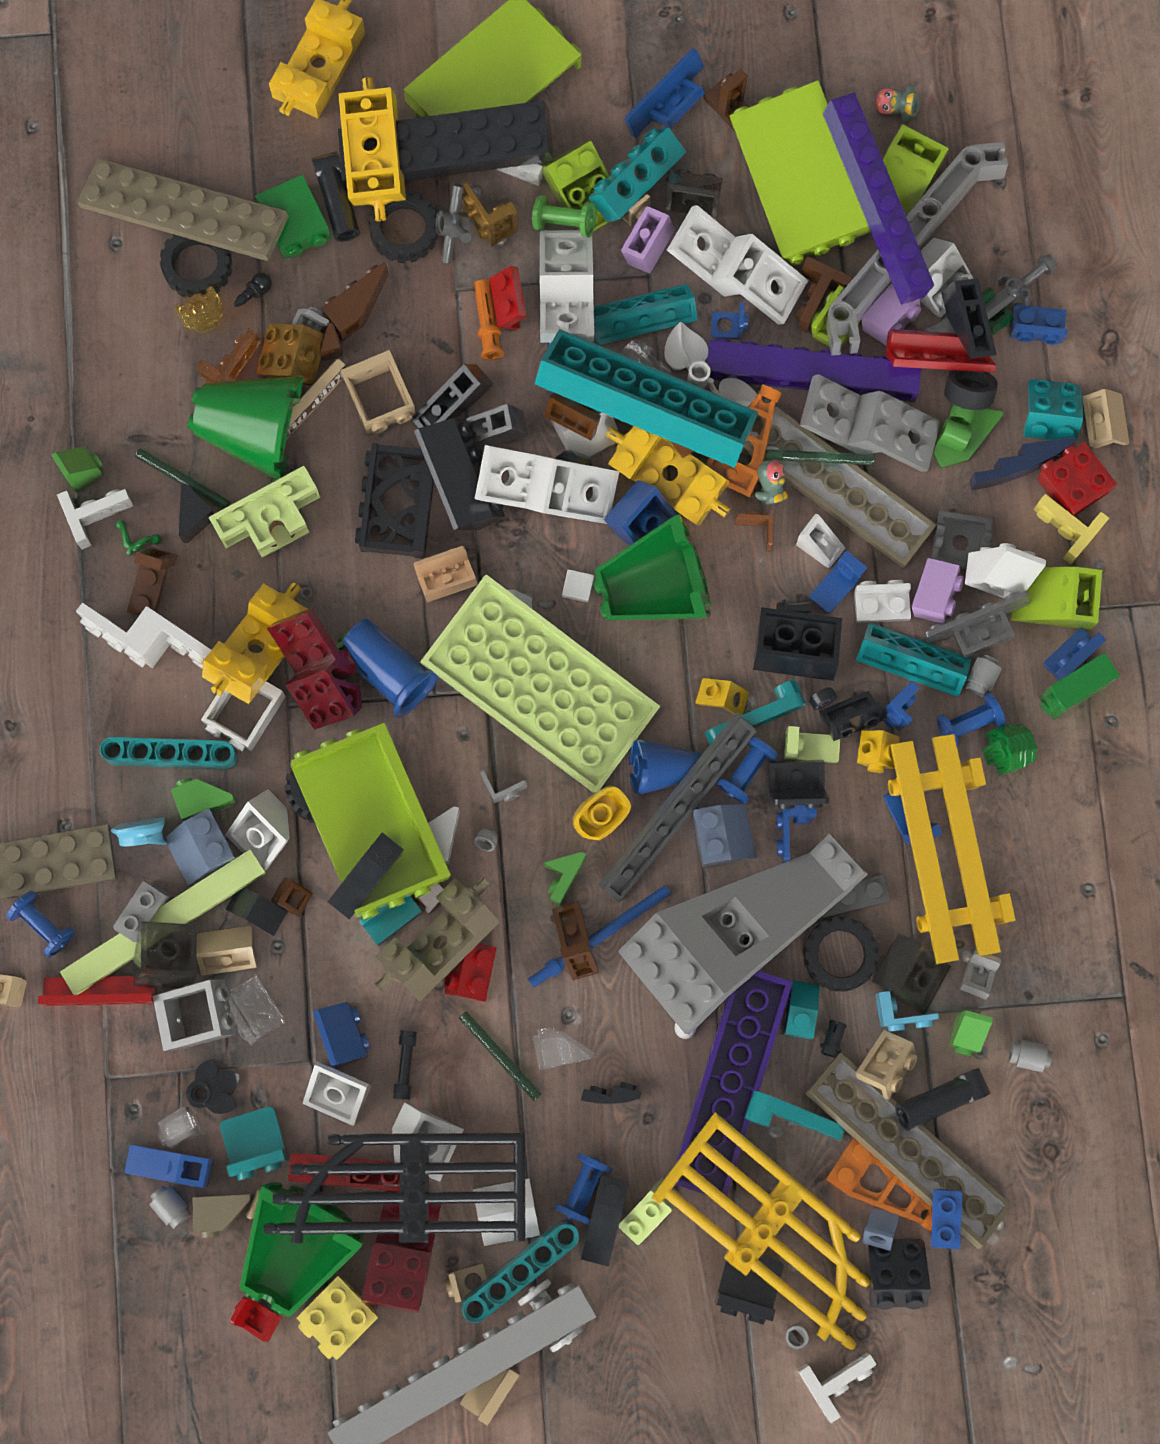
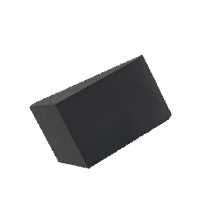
(193, 514)
(257, 910)

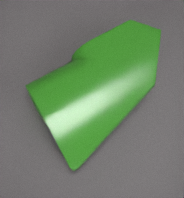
(963, 434)

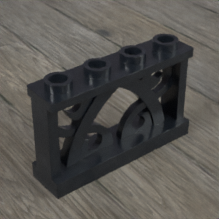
(415, 532)

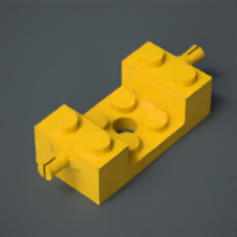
(331, 36)
(376, 174)
(646, 456)
(232, 664)

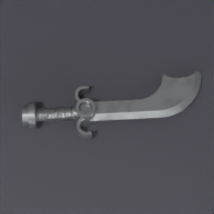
(1013, 293)

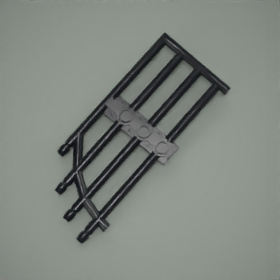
(414, 1187)

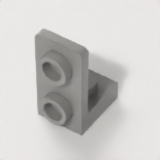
(141, 908)

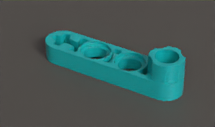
(789, 700)
(764, 1106)

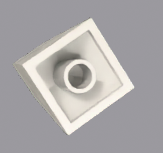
(261, 828)
(420, 1121)

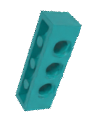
(666, 152)

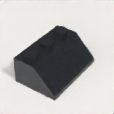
(797, 644)

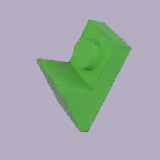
(567, 868)

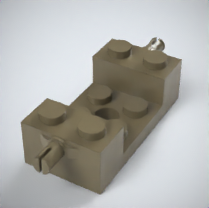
(461, 925)

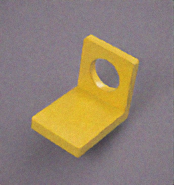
(721, 694)

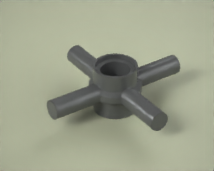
(452, 223)

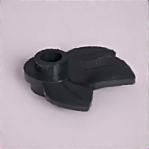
(217, 1087)

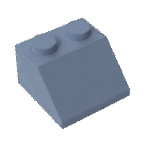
(723, 835)
(199, 847)

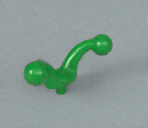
(121, 525)

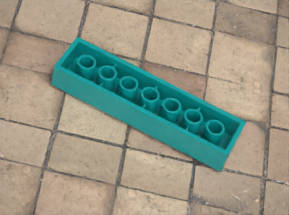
(646, 397)

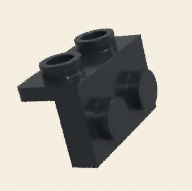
(851, 715)

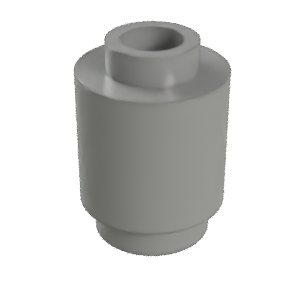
(983, 675)
(1030, 1055)
(169, 1206)

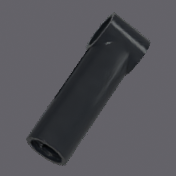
(336, 197)
(942, 1099)

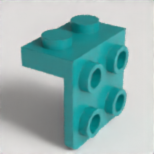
(1053, 410)
(253, 1143)

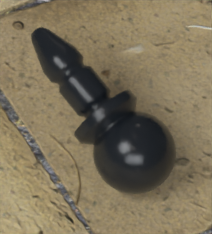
(259, 284)

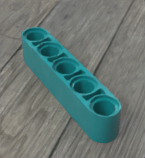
(156, 748)
(512, 1284)

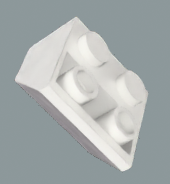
(944, 267)
(1002, 569)

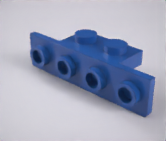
(670, 97)

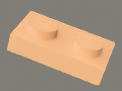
(445, 574)

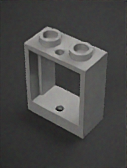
(171, 1022)

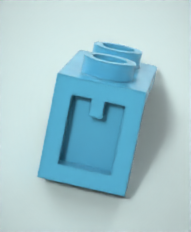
(888, 1007)

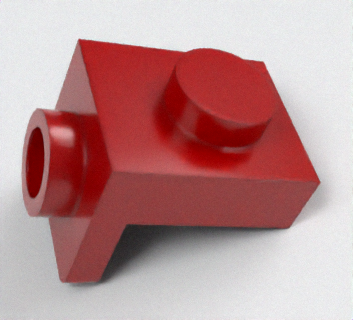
(255, 1318)

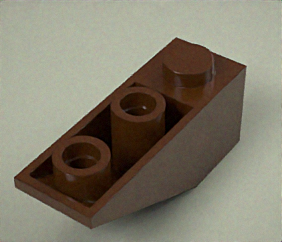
(354, 305)

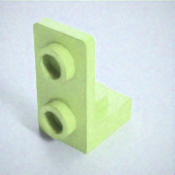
(810, 746)
(646, 1216)

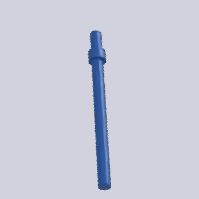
(554, 967)

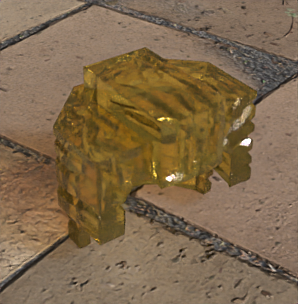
(201, 311)

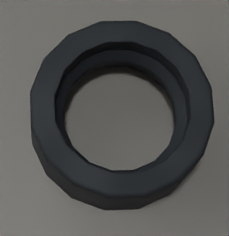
(970, 389)

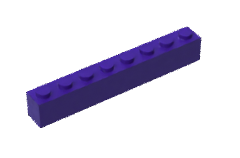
(878, 198)
(796, 367)

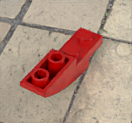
(381, 1182)

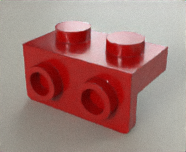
(508, 298)
(472, 974)

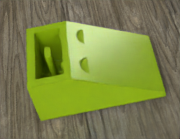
(912, 165)
(574, 176)
(1063, 598)

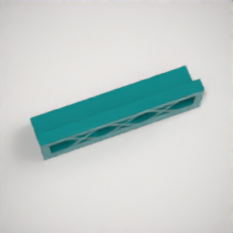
(643, 316)
(912, 661)

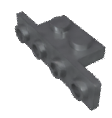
(981, 628)

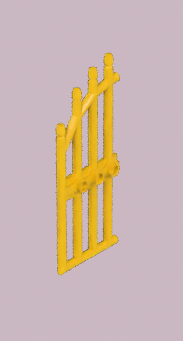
(766, 1223)

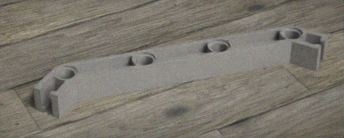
(938, 201)

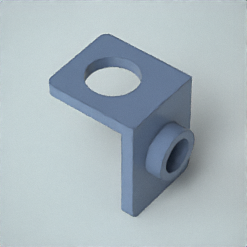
(880, 1228)

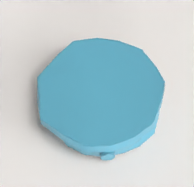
(140, 832)

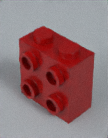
(1076, 479)

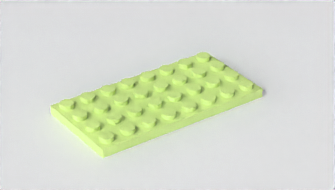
(540, 684)

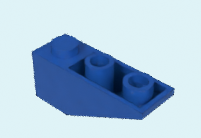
(169, 1166)

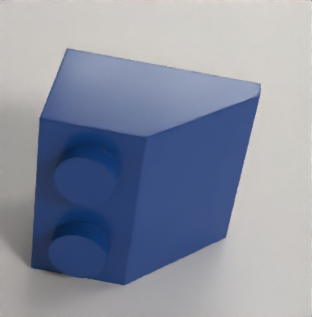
(639, 512)
(341, 1034)

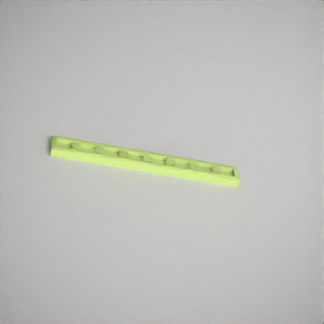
(179, 910)

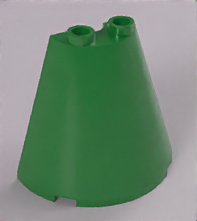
(248, 419)
(655, 578)
(287, 1271)

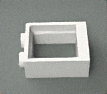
(237, 741)

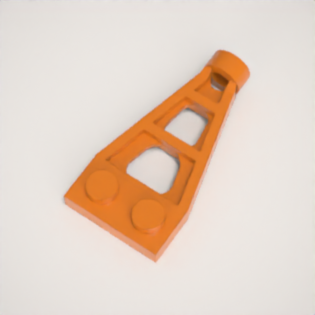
(745, 477)
(850, 1169)

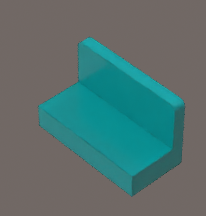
(390, 920)

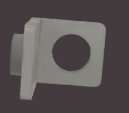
(507, 794)

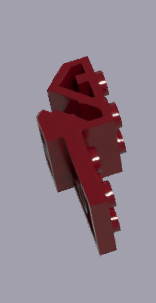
(318, 669)
(397, 1269)

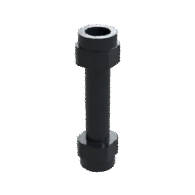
(403, 1089)

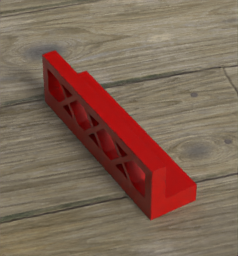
(932, 351)
(108, 991)

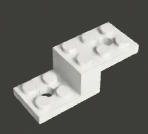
(737, 265)
(566, 284)
(546, 484)
(146, 638)

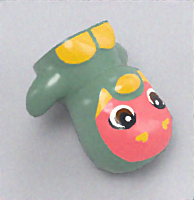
(895, 102)
(772, 481)

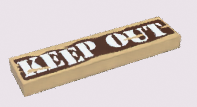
(315, 395)

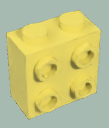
(337, 1318)

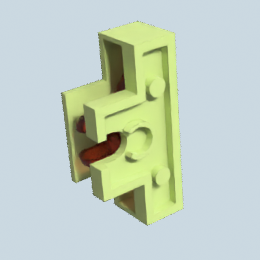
(268, 514)

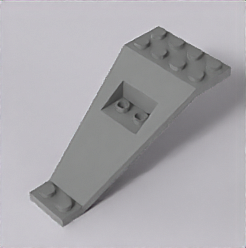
(698, 960)

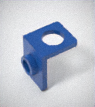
(738, 320)

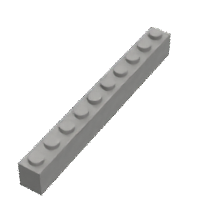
(466, 1370)

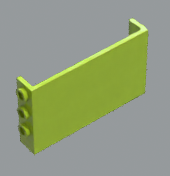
(496, 64)
(799, 173)
(355, 795)

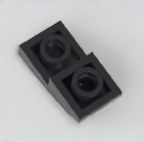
(620, 1094)

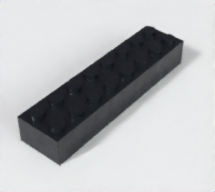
(470, 141)

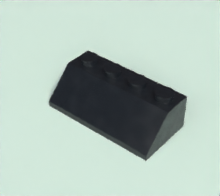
(456, 469)

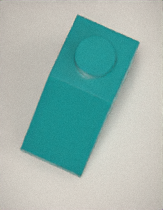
(802, 1010)

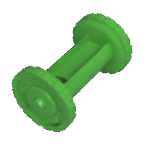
(544, 214)

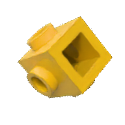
(876, 750)

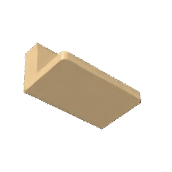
(1105, 418)
(226, 950)
(488, 1396)

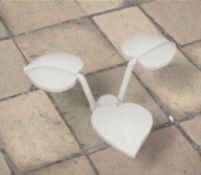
(690, 350)

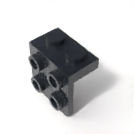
(797, 783)
(899, 1275)
(748, 1293)

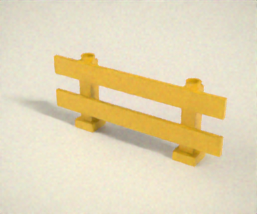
(952, 779)

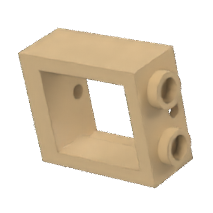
(371, 368)

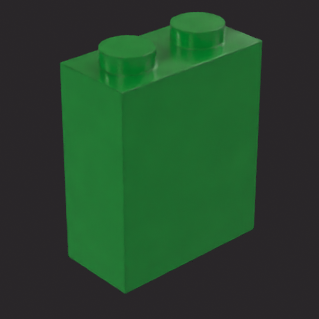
(305, 222)
(1078, 686)

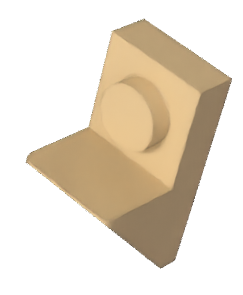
(12, 990)

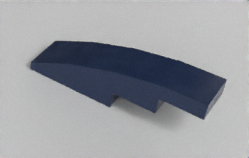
(1029, 459)

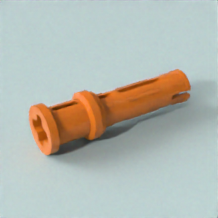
(489, 331)

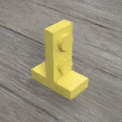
(1069, 526)

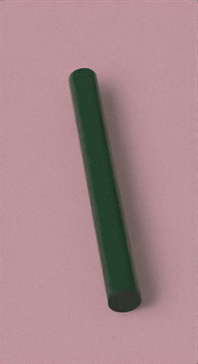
(820, 457)
(181, 478)
(500, 1056)

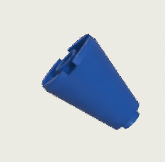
(658, 765)

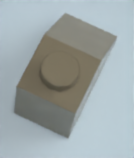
(217, 1213)

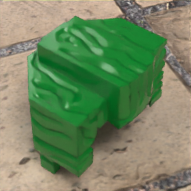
(1010, 748)

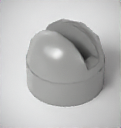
(486, 840)
(792, 1339)

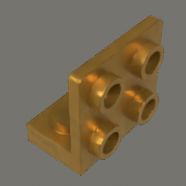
(493, 226)
(291, 352)

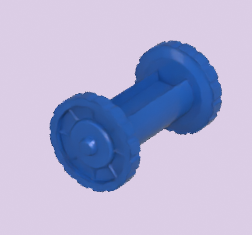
(973, 719)
(747, 770)
(40, 923)
(583, 1188)

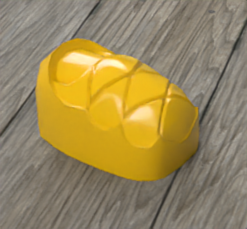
(601, 813)

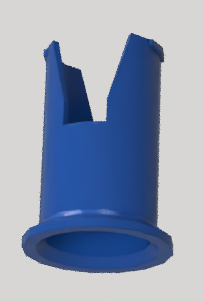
(389, 667)

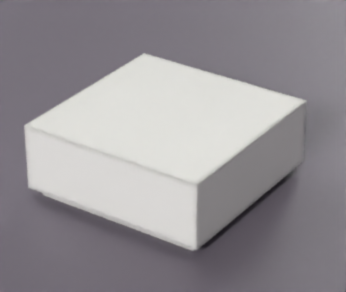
(577, 586)

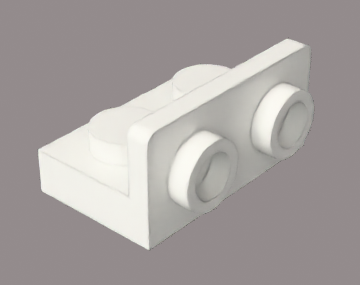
(882, 602)

